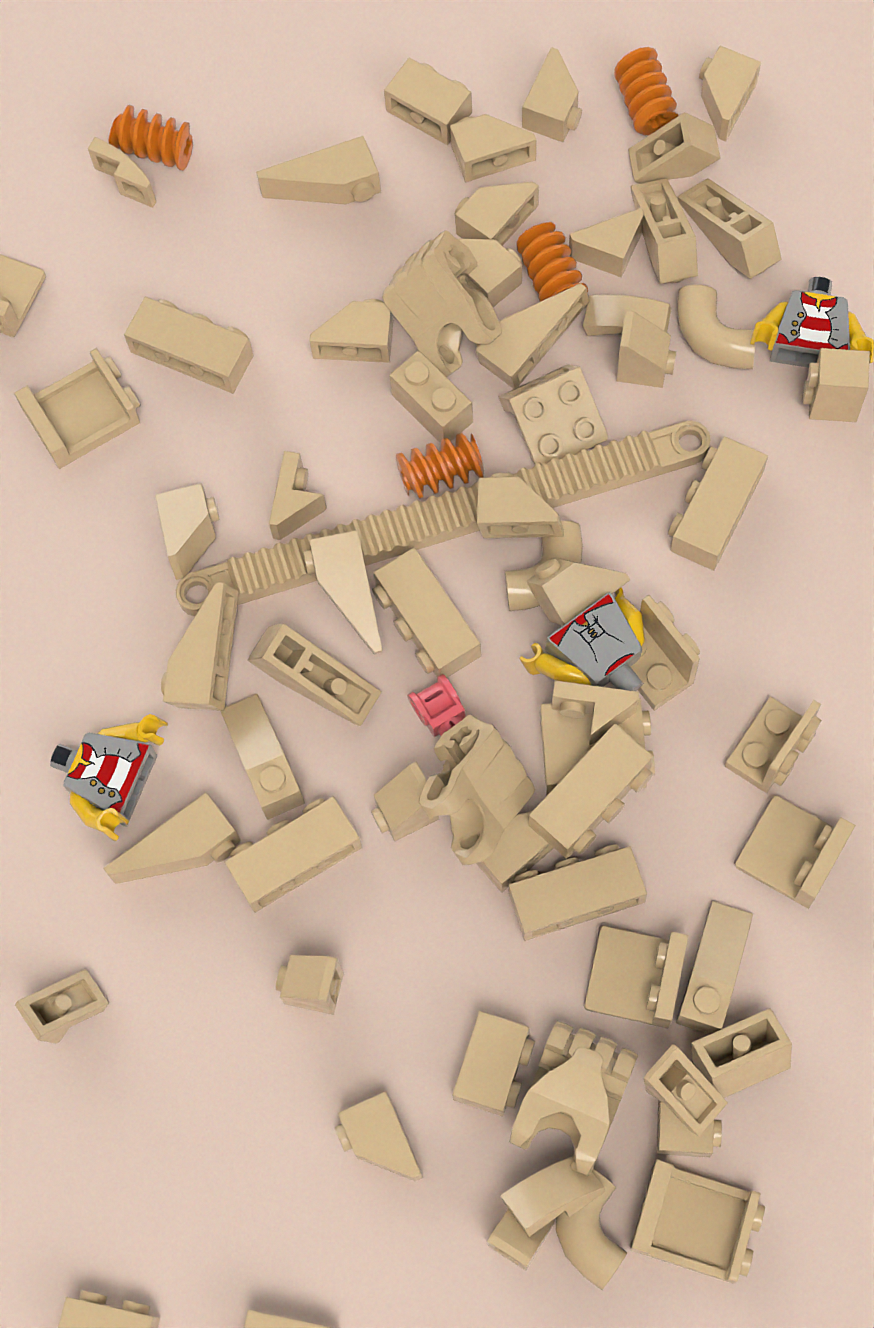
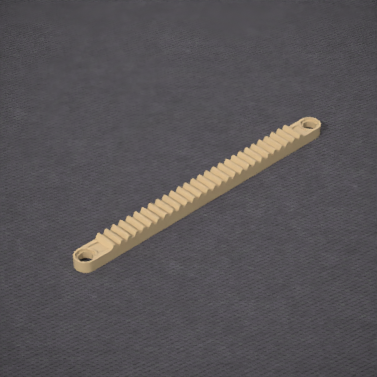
(456, 512)

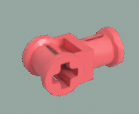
(438, 706)

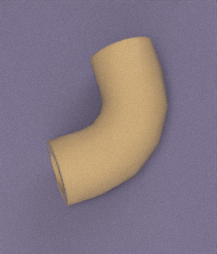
(707, 334)
(566, 548)
(586, 1243)

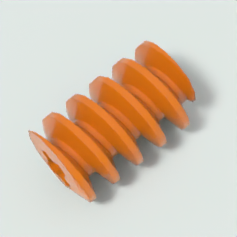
(645, 90)
(152, 138)
(548, 260)
(440, 465)

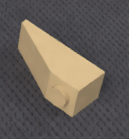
(326, 176)
(733, 227)
(666, 231)
(530, 335)
(343, 577)
(201, 660)
(313, 673)
(262, 757)
(182, 843)
(515, 852)
(715, 969)

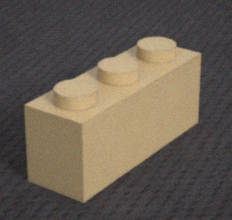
(189, 344)
(717, 502)
(425, 615)
(592, 792)
(293, 853)
(577, 891)

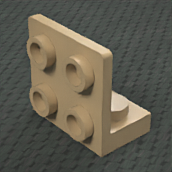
(17, 291)
(556, 414)
(667, 656)
(771, 742)
(793, 850)
(636, 976)

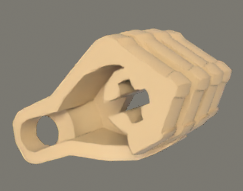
(438, 304)
(477, 788)
(575, 1092)

